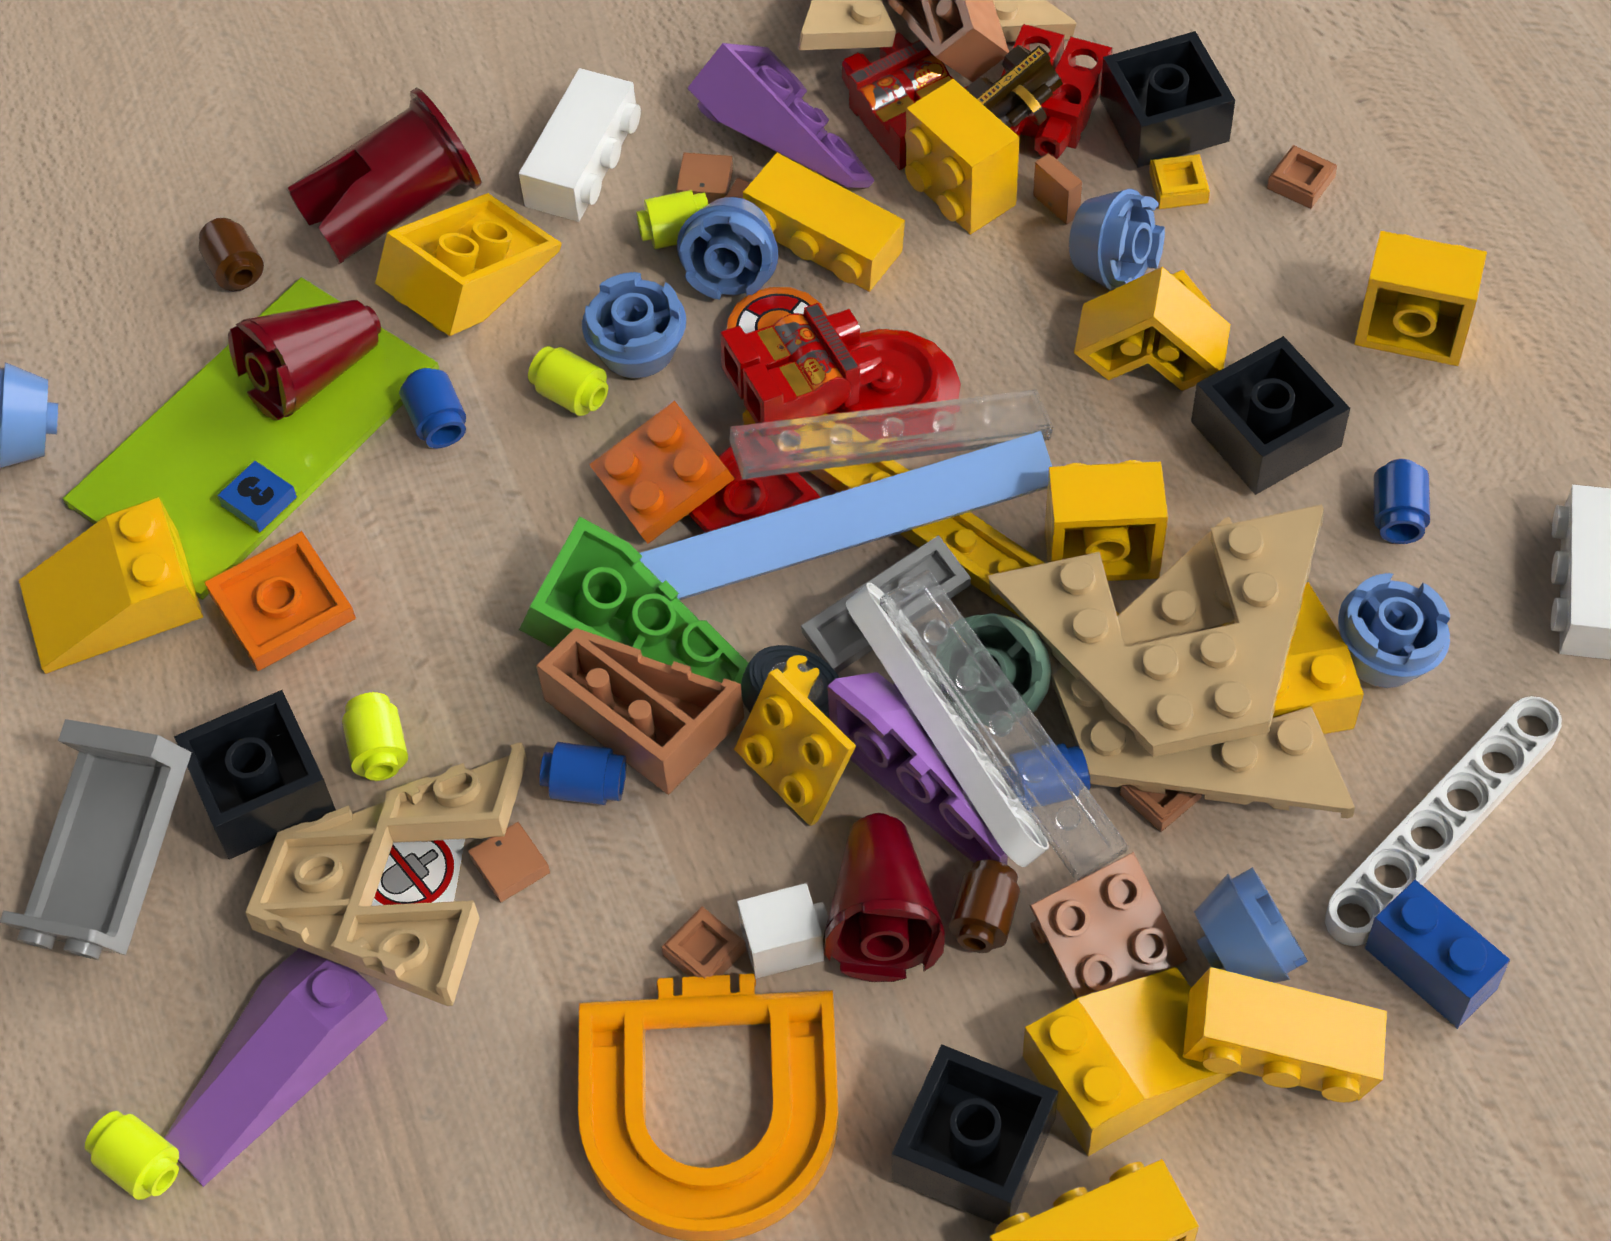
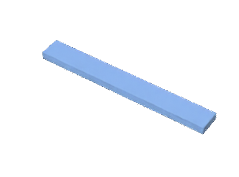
(852, 517)

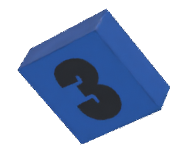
(257, 496)

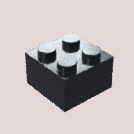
(1167, 99)
(1269, 414)
(255, 773)
(974, 1135)

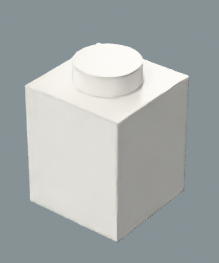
(782, 930)

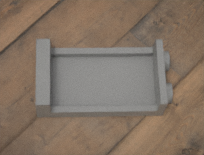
(103, 840)

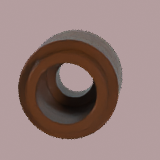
(230, 254)
(985, 906)

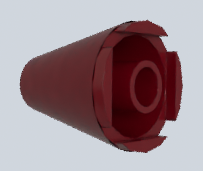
(300, 352)
(882, 905)

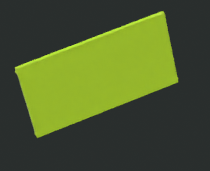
(216, 432)

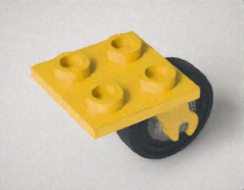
(790, 729)

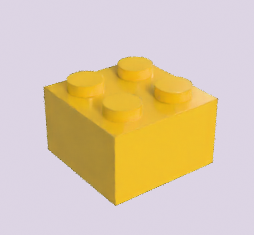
(961, 156)
(1420, 298)
(1110, 512)

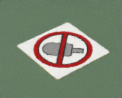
(420, 872)

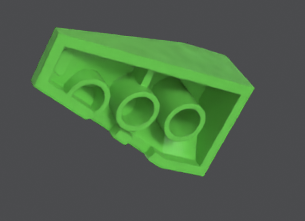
(612, 594)

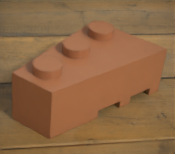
(957, 32)
(640, 706)

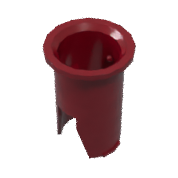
(384, 178)

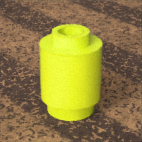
(666, 215)
(568, 380)
(374, 736)
(132, 1155)

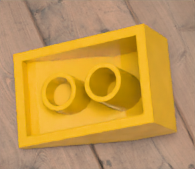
(463, 261)
(110, 587)
(1319, 671)
(1118, 1057)

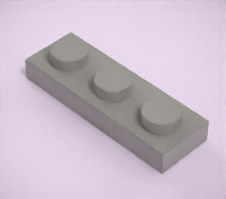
(836, 634)

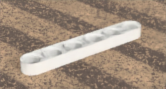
(966, 759)
(1439, 814)

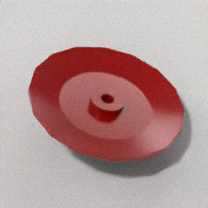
(911, 372)

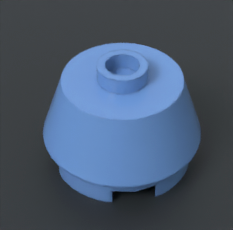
(1116, 237)
(727, 248)
(634, 325)
(24, 415)
(1394, 630)
(1247, 930)

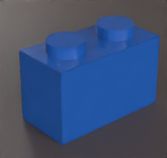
(1436, 953)

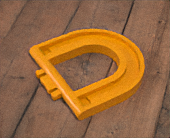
(724, 1199)

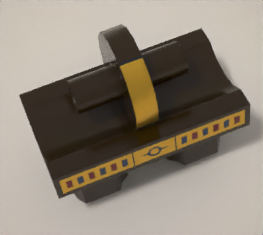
(1021, 89)

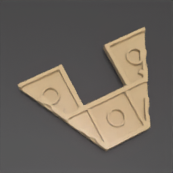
(868, 25)
(1189, 685)
(1277, 768)
(327, 872)

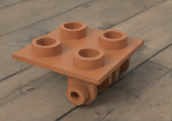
(1107, 928)

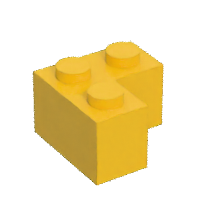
(1153, 324)

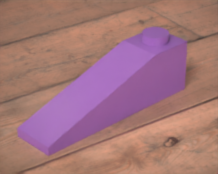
(764, 101)
(906, 762)
(281, 1046)

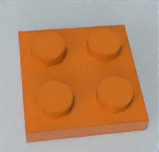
(661, 472)
(280, 600)

